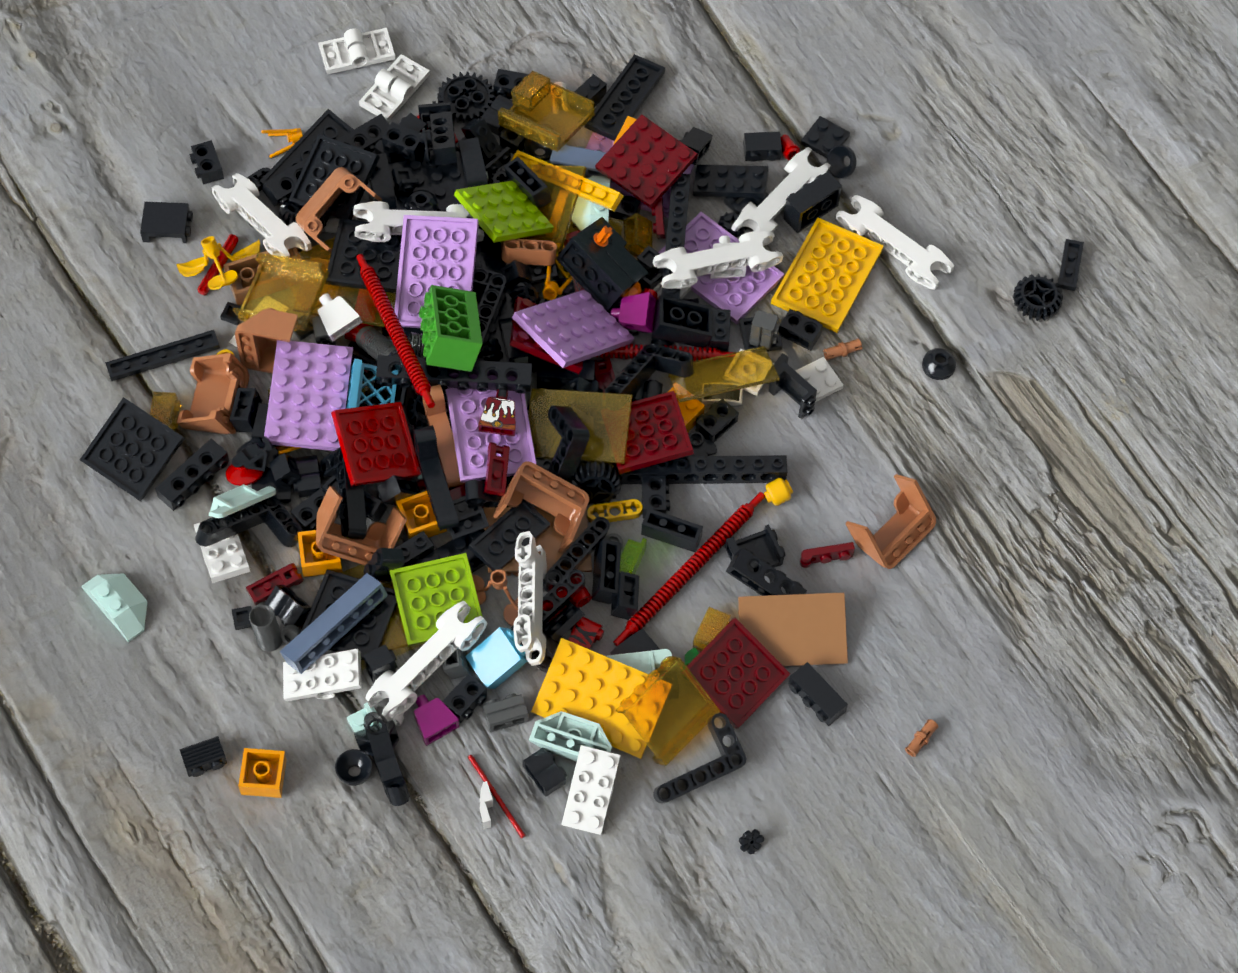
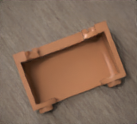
(214, 394)

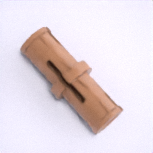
(842, 349)
(921, 738)

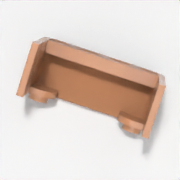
(339, 181)
(259, 336)
(551, 495)
(902, 531)
(330, 539)

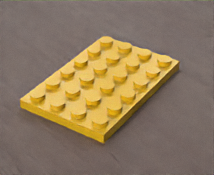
(827, 274)
(592, 689)

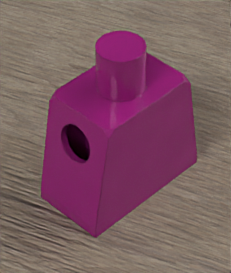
(636, 312)
(434, 719)

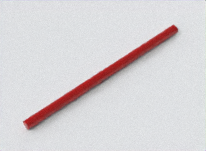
(496, 796)

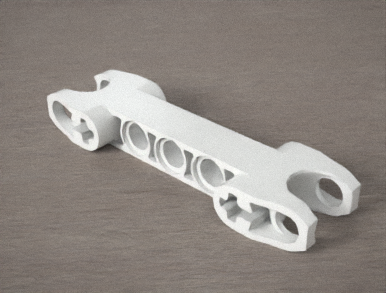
(244, 200)
(762, 217)
(390, 222)
(918, 259)
(691, 265)
(530, 598)
(401, 685)

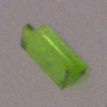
(632, 555)

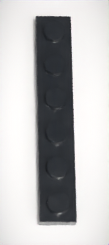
(162, 355)

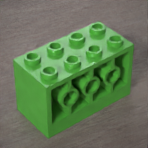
(450, 328)

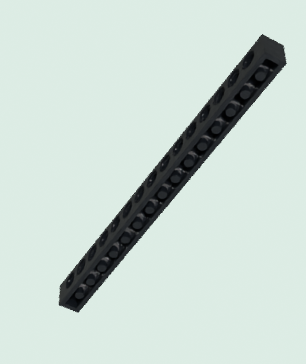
(703, 469)

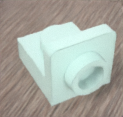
(357, 719)

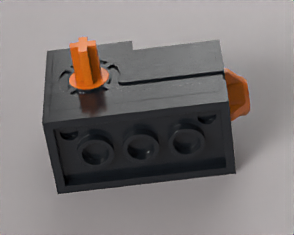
(602, 264)

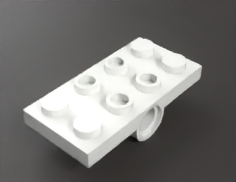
(356, 50)
(394, 87)
(224, 558)
(324, 677)
(591, 790)

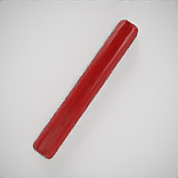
(213, 271)

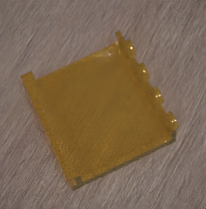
(552, 120)
(285, 286)
(668, 709)

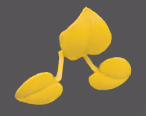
(212, 250)

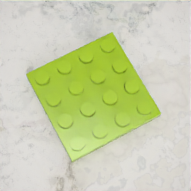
(503, 211)
(431, 589)

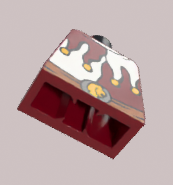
(498, 415)

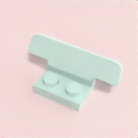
(238, 499)
(643, 661)

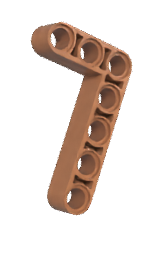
(529, 251)
(445, 443)

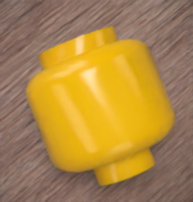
(778, 491)

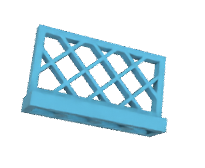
(355, 386)

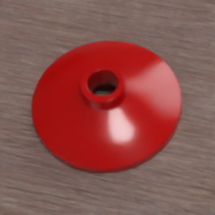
(242, 475)

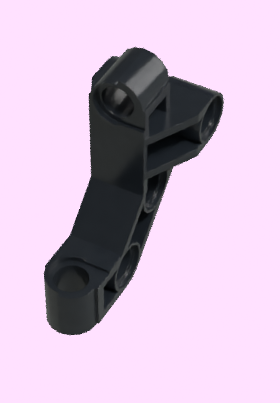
(380, 744)

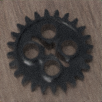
(467, 93)

